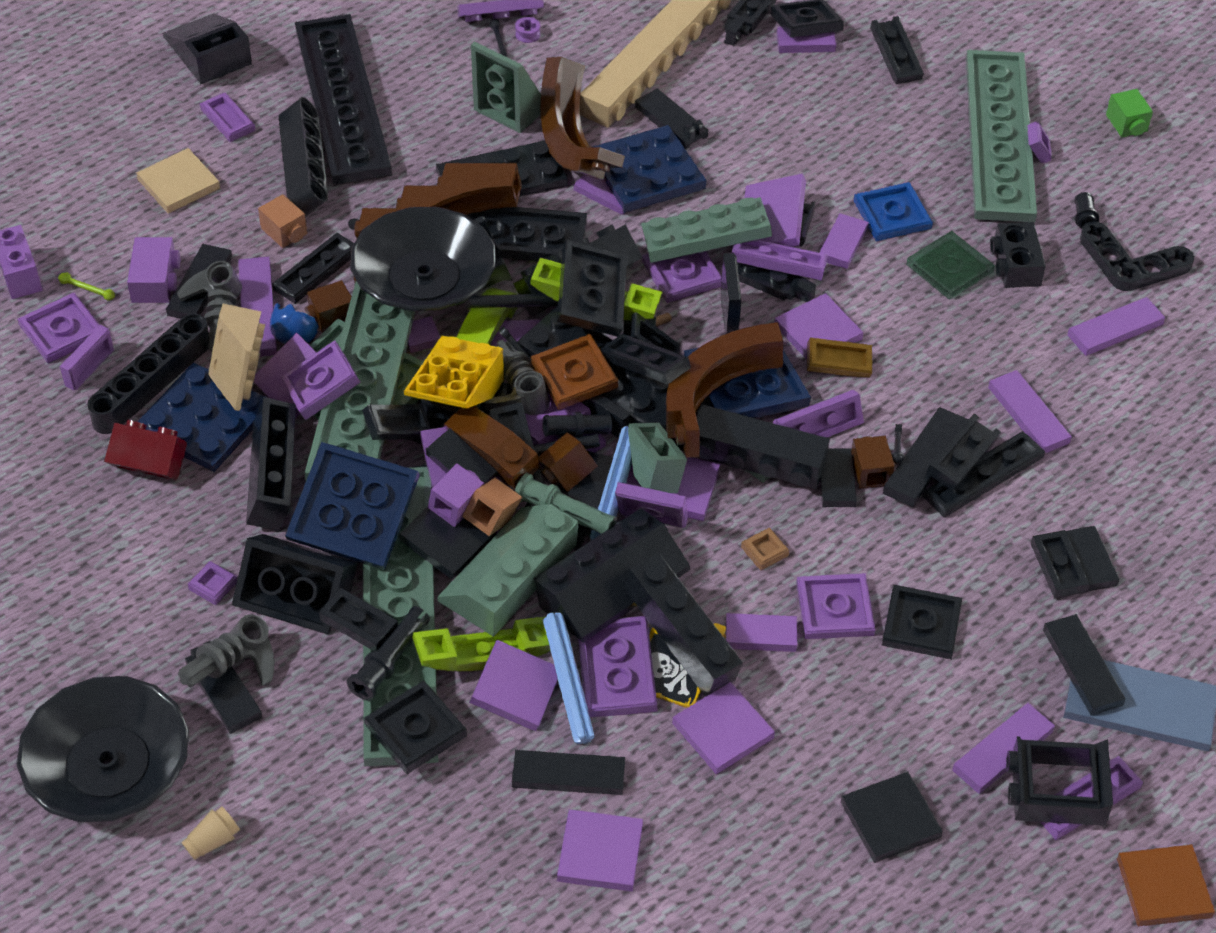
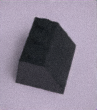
(290, 581)

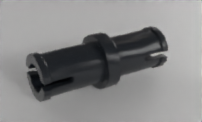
(577, 424)

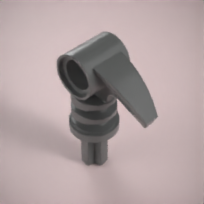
(218, 293)
(525, 382)
(231, 647)

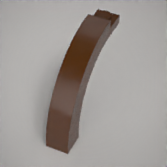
(562, 121)
(713, 365)

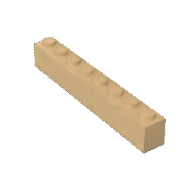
(646, 58)

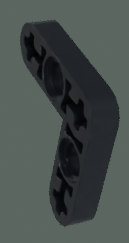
(1132, 267)

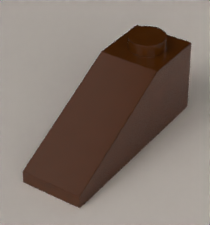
(495, 444)

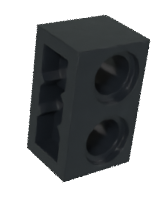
(1018, 255)

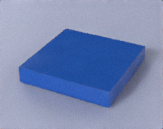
(893, 211)

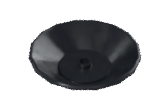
(423, 258)
(100, 721)

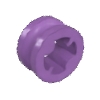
(527, 23)

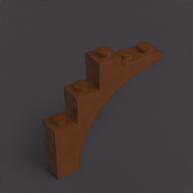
(461, 188)

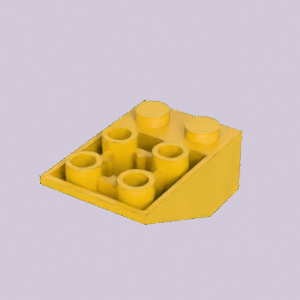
(459, 373)

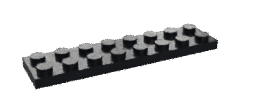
(343, 99)

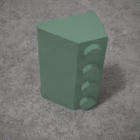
(505, 569)

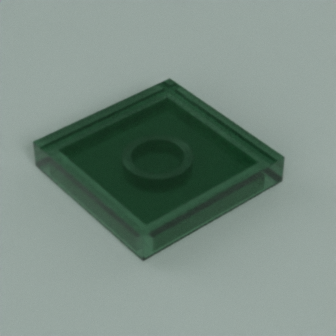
(950, 265)

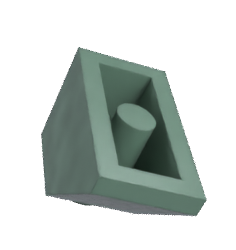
(655, 457)

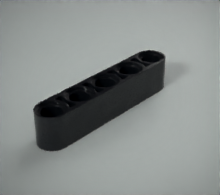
(303, 156)
(149, 373)

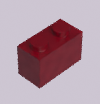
(146, 451)

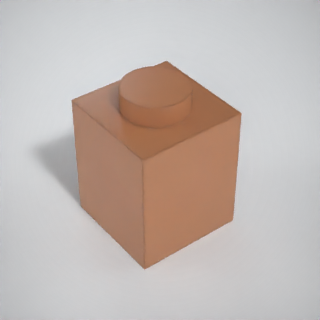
(282, 221)
(492, 506)

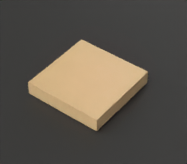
(178, 180)

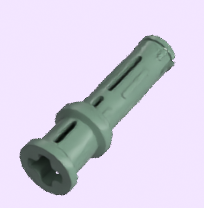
(542, 494)

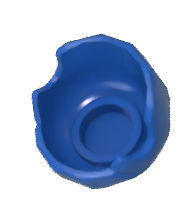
(287, 322)

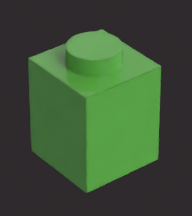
(1129, 113)

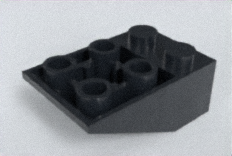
(210, 47)

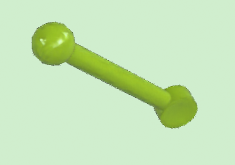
(65, 278)

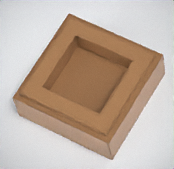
(765, 548)

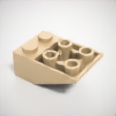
(236, 352)

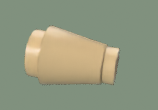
(211, 833)

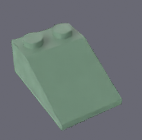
(503, 89)

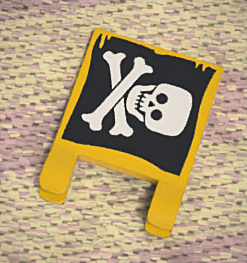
(670, 677)

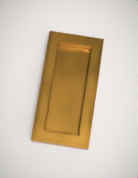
(839, 357)

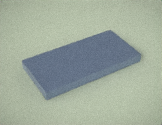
(1154, 707)

